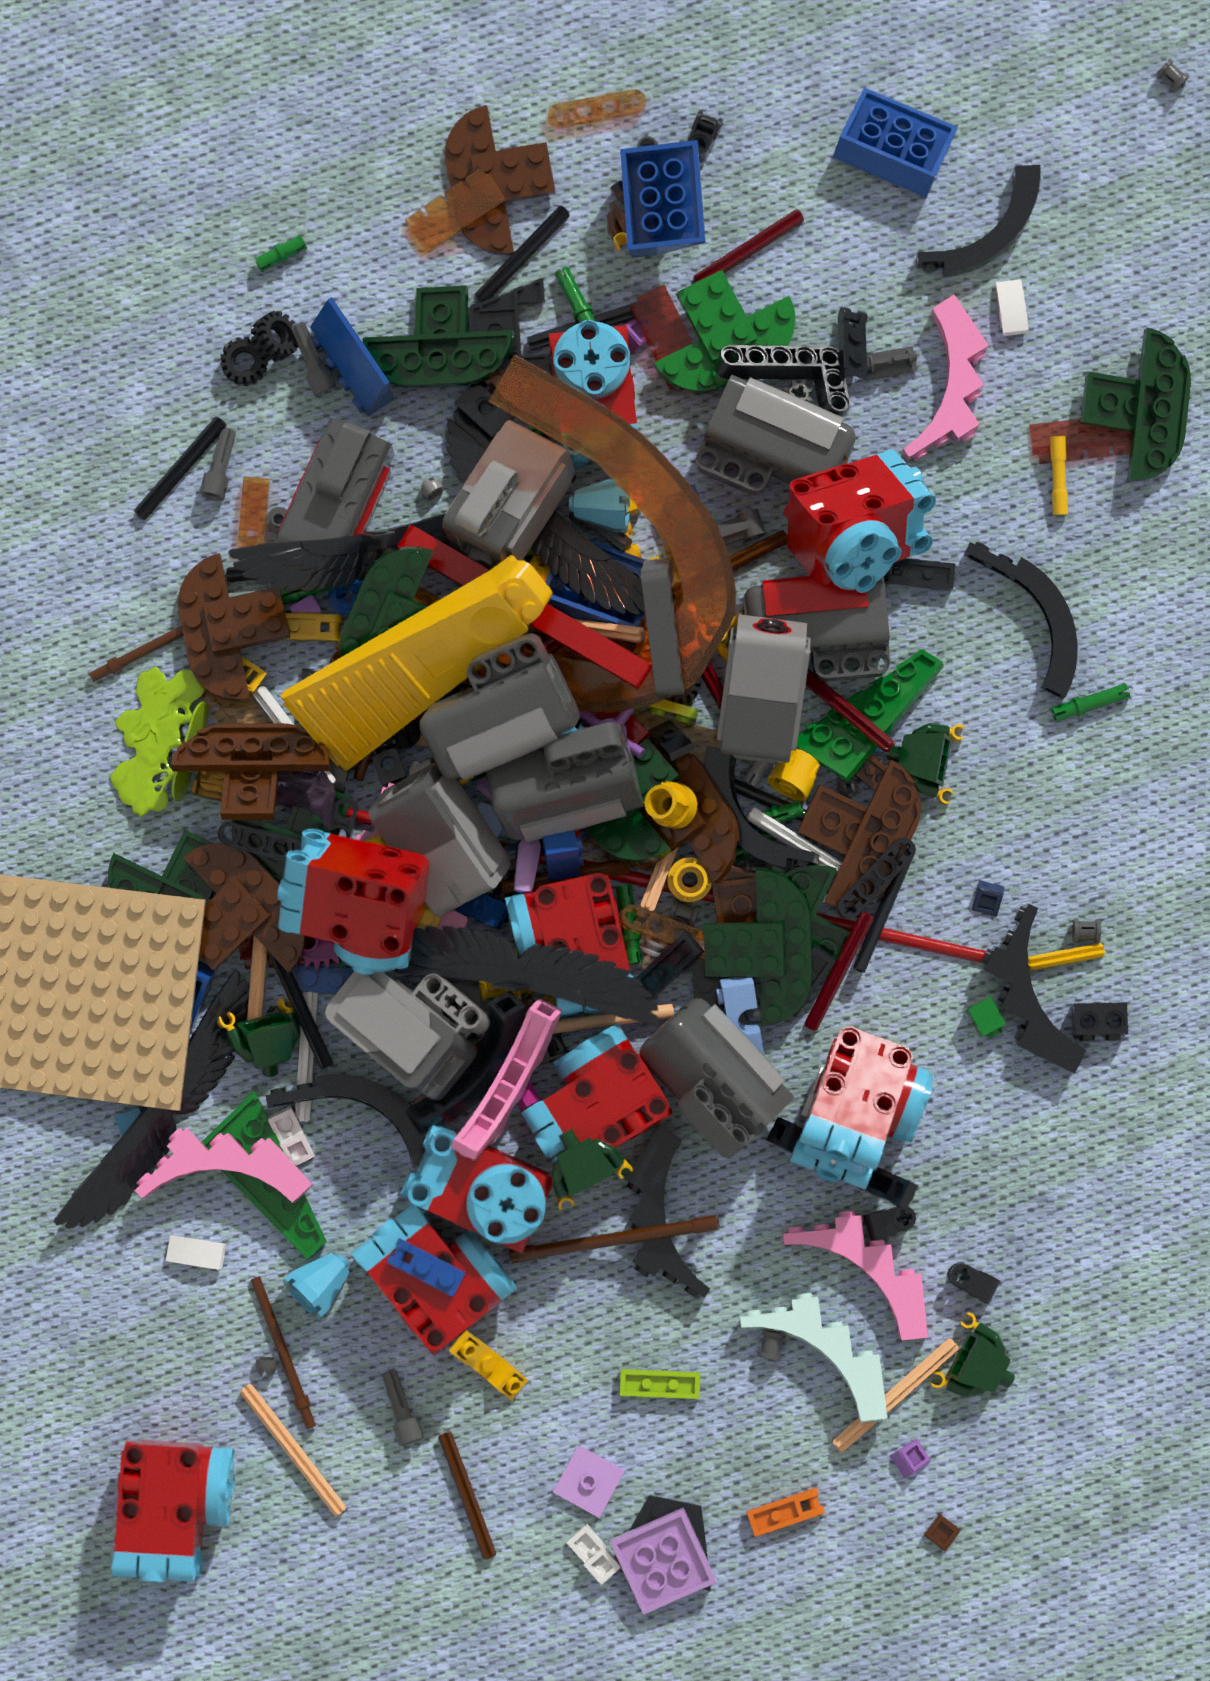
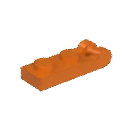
(784, 1512)

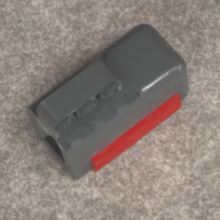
(338, 485)
(838, 621)

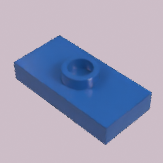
(486, 910)

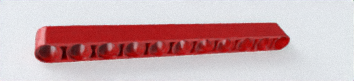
(550, 621)

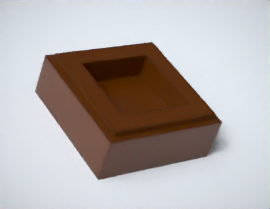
(942, 1532)

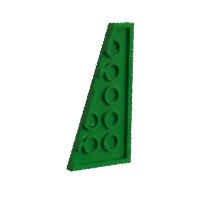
(844, 748)
(294, 1220)

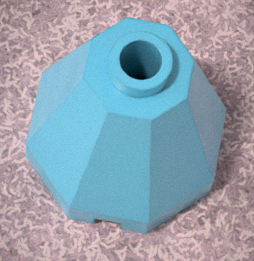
(602, 505)
(318, 1283)

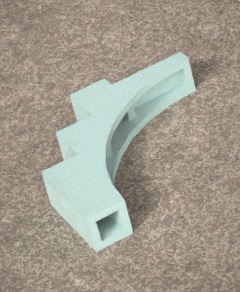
(804, 1323)

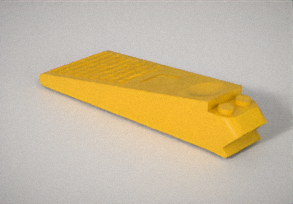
(414, 664)

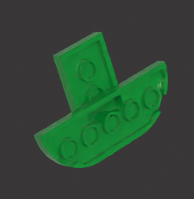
(719, 323)

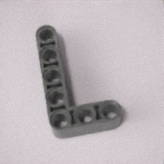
(657, 581)

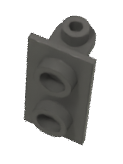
(891, 363)

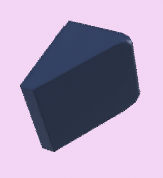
(988, 898)

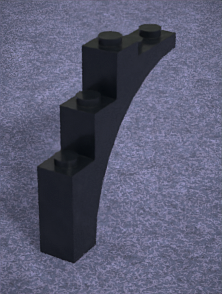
(1019, 998)
(650, 1177)

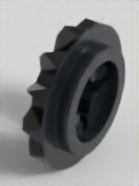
(405, 739)

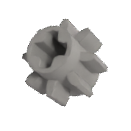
(795, 387)

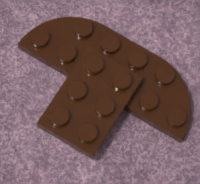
(518, 171)
(222, 625)
(251, 762)
(713, 829)
(863, 831)
(242, 907)

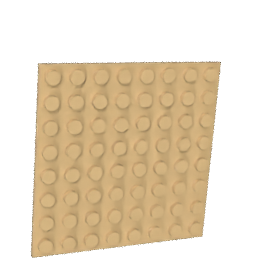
(96, 990)

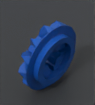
(336, 599)

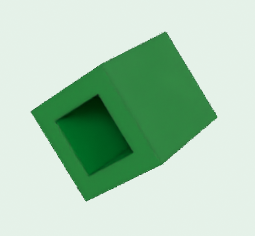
(986, 1018)

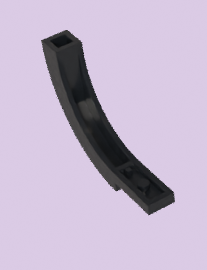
(1053, 606)
(362, 1091)

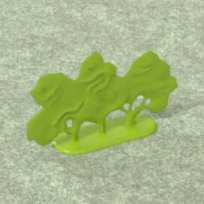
(153, 733)

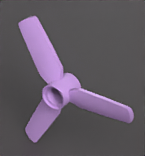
(527, 853)

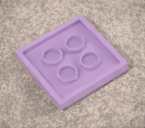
(663, 1561)

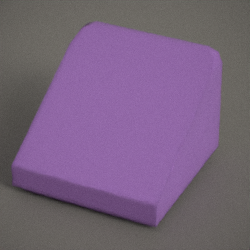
(635, 336)
(306, 606)
(910, 1458)

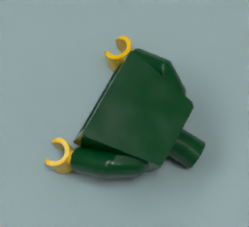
(926, 757)
(265, 1039)
(583, 1165)
(979, 1363)

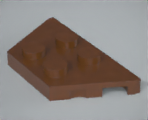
(736, 896)

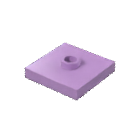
(588, 1481)

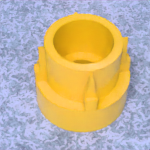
(794, 778)
(682, 809)
(676, 885)

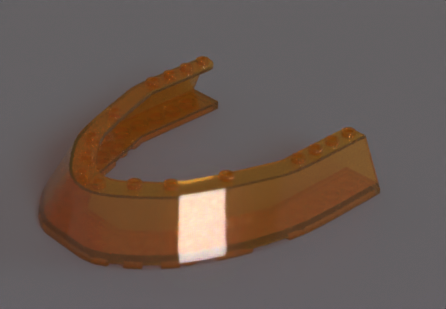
(689, 533)

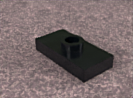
(671, 740)

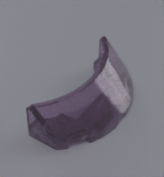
(308, 791)

